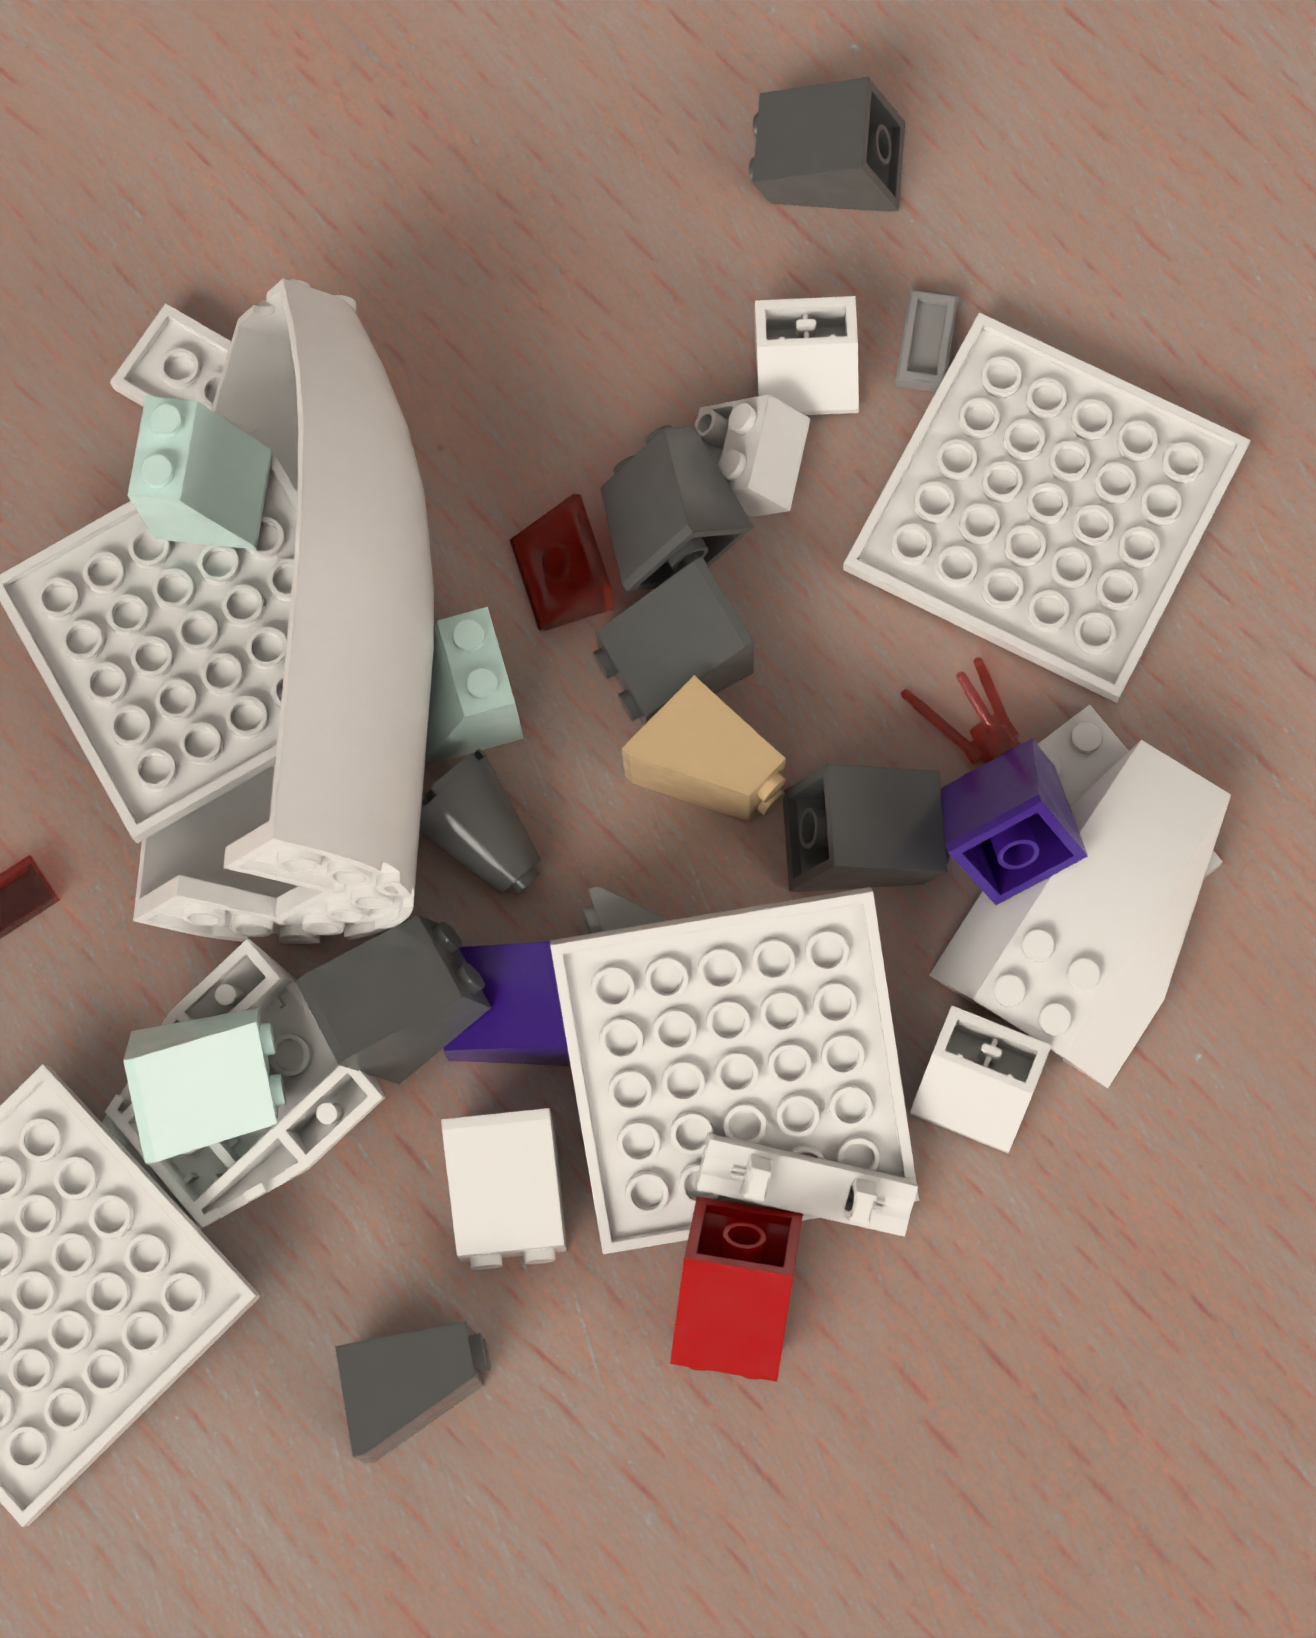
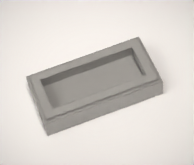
(926, 340)

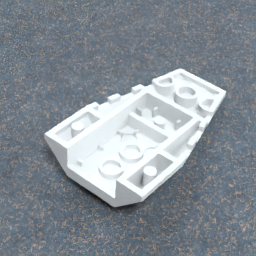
(1098, 942)
(320, 1095)

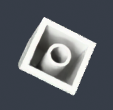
(505, 1187)

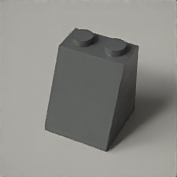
(829, 147)
(670, 508)
(670, 637)
(864, 828)
(395, 998)
(406, 1383)

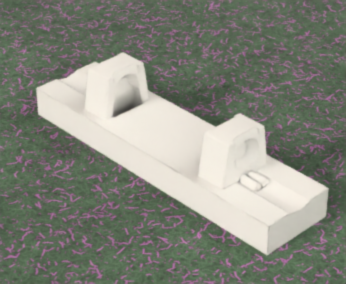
(806, 1184)

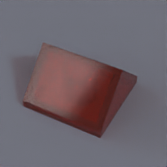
(562, 566)

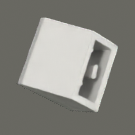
(808, 353)
(757, 449)
(980, 1079)

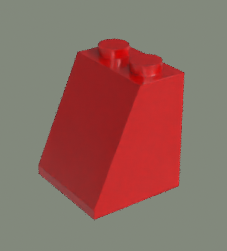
(736, 1288)

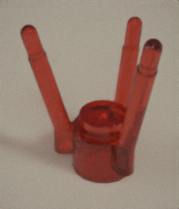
(992, 735)

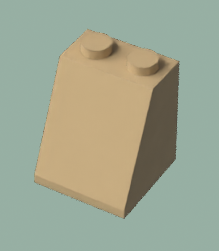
(706, 756)

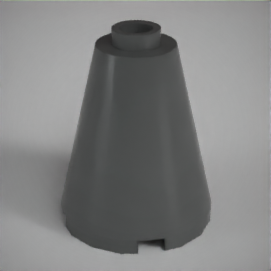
(478, 825)

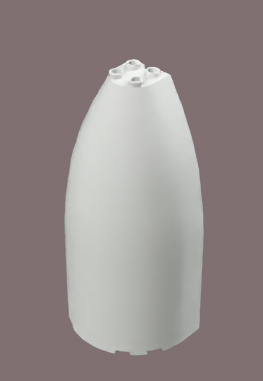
(336, 821)

